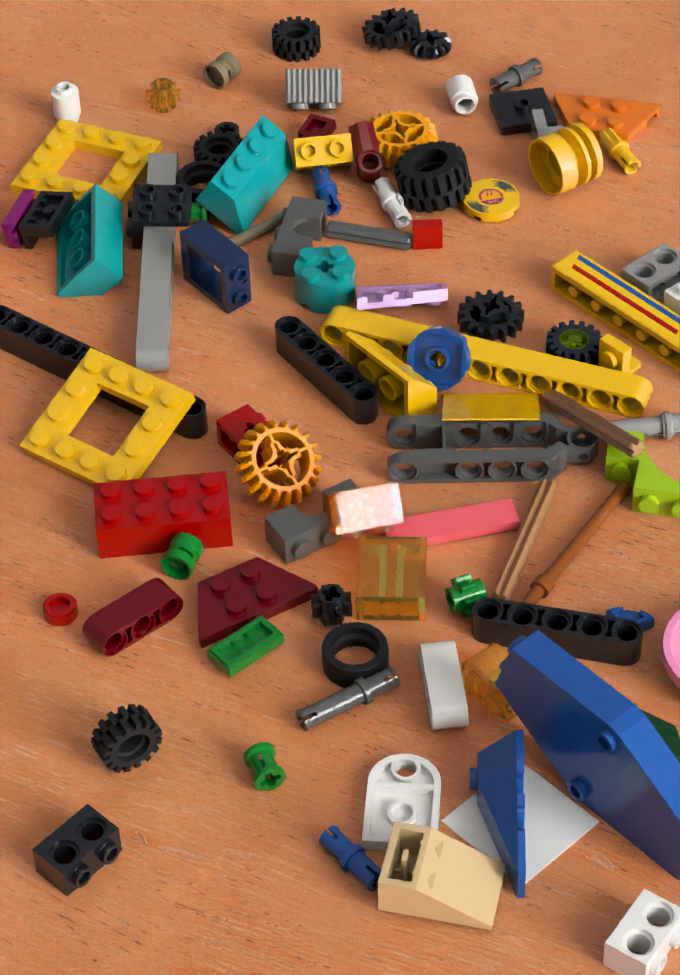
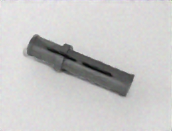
(360, 692)

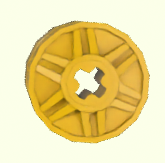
(565, 158)

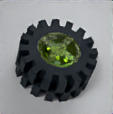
(574, 342)

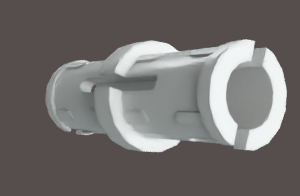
(392, 202)

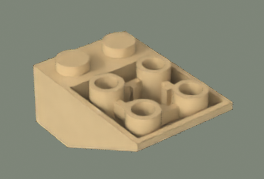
(438, 878)

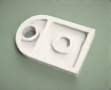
(400, 798)

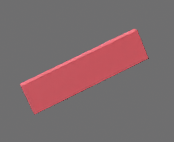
(460, 522)

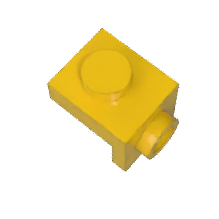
(616, 355)

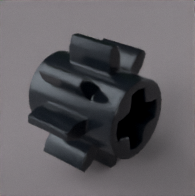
(331, 605)

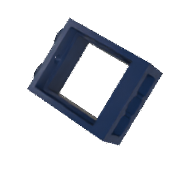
(202, 249)

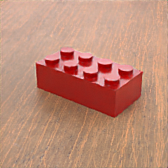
(148, 512)

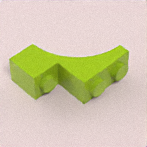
(652, 488)

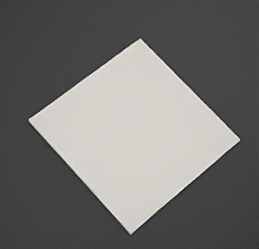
(550, 823)

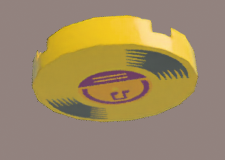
(491, 200)

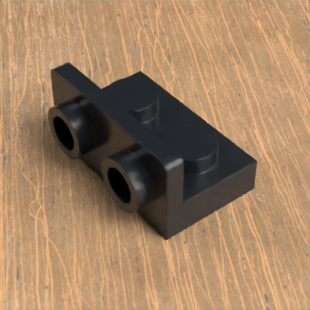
(45, 216)

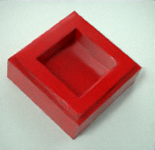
(427, 234)

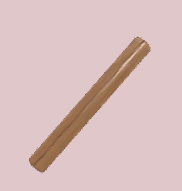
(593, 423)
(524, 540)

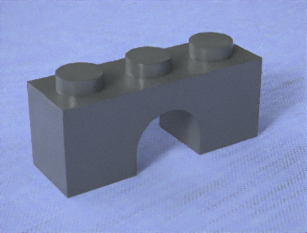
(301, 225)
(298, 534)

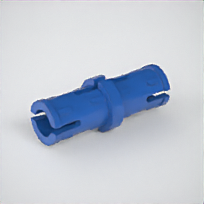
(326, 189)
(351, 857)

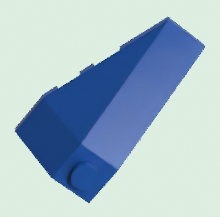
(502, 802)

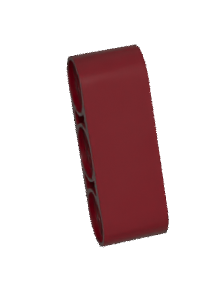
(132, 617)

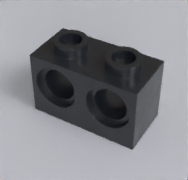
(77, 850)

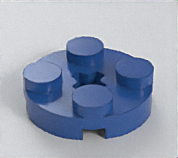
(453, 347)

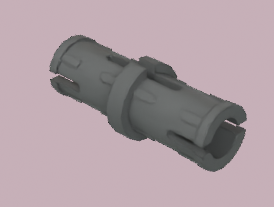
(516, 75)

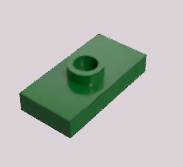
(245, 646)

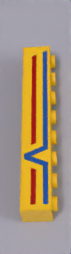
(619, 306)

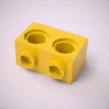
(322, 151)

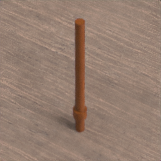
(544, 583)

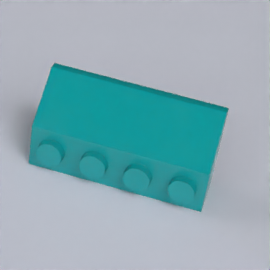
(249, 176)
(90, 246)

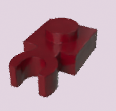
(317, 126)

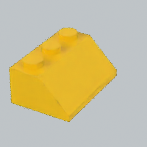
(398, 385)

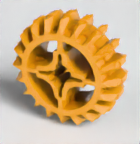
(400, 132)
(269, 439)

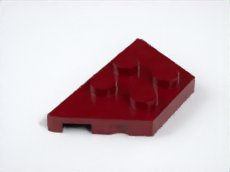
(245, 593)

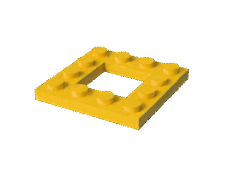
(68, 135)
(164, 409)

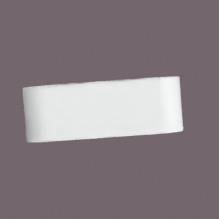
(443, 685)

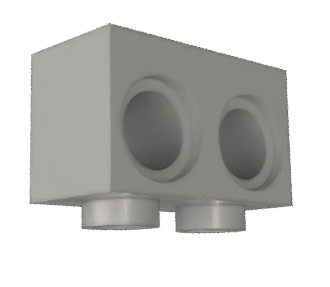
(654, 271)

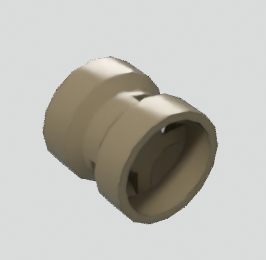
(226, 68)

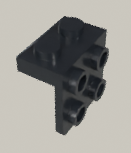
(157, 207)

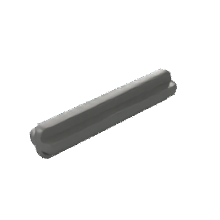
(369, 235)

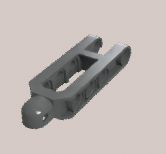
(440, 462)

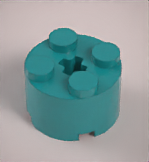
(324, 278)

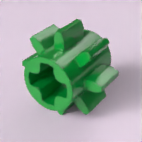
(464, 594)

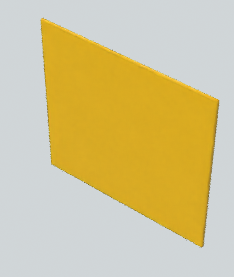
(491, 406)

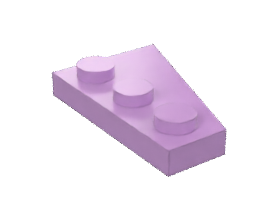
(400, 295)

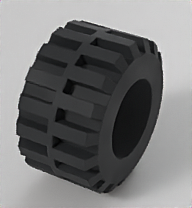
(433, 176)

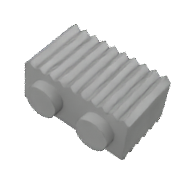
(313, 87)

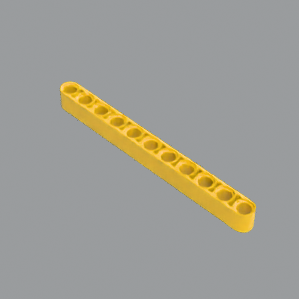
(503, 363)

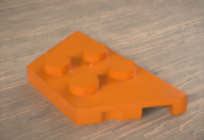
(598, 113)

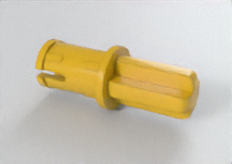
(619, 150)

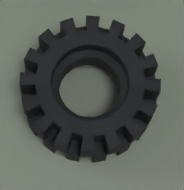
(296, 39)
(215, 146)
(126, 738)

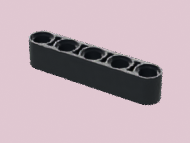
(326, 370)
(577, 632)

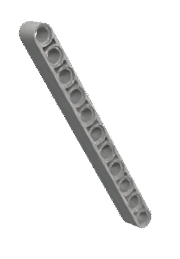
(157, 277)

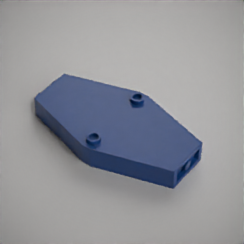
(597, 745)

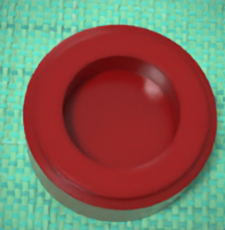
(60, 609)

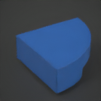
(642, 617)

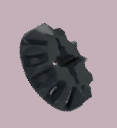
(422, 48)

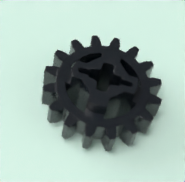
(391, 29)
(490, 316)

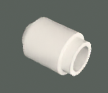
(462, 94)
(66, 101)

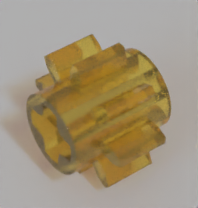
(163, 95)

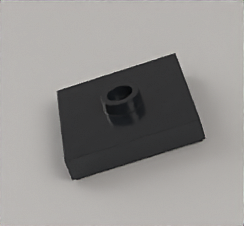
(514, 109)

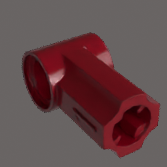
(366, 150)

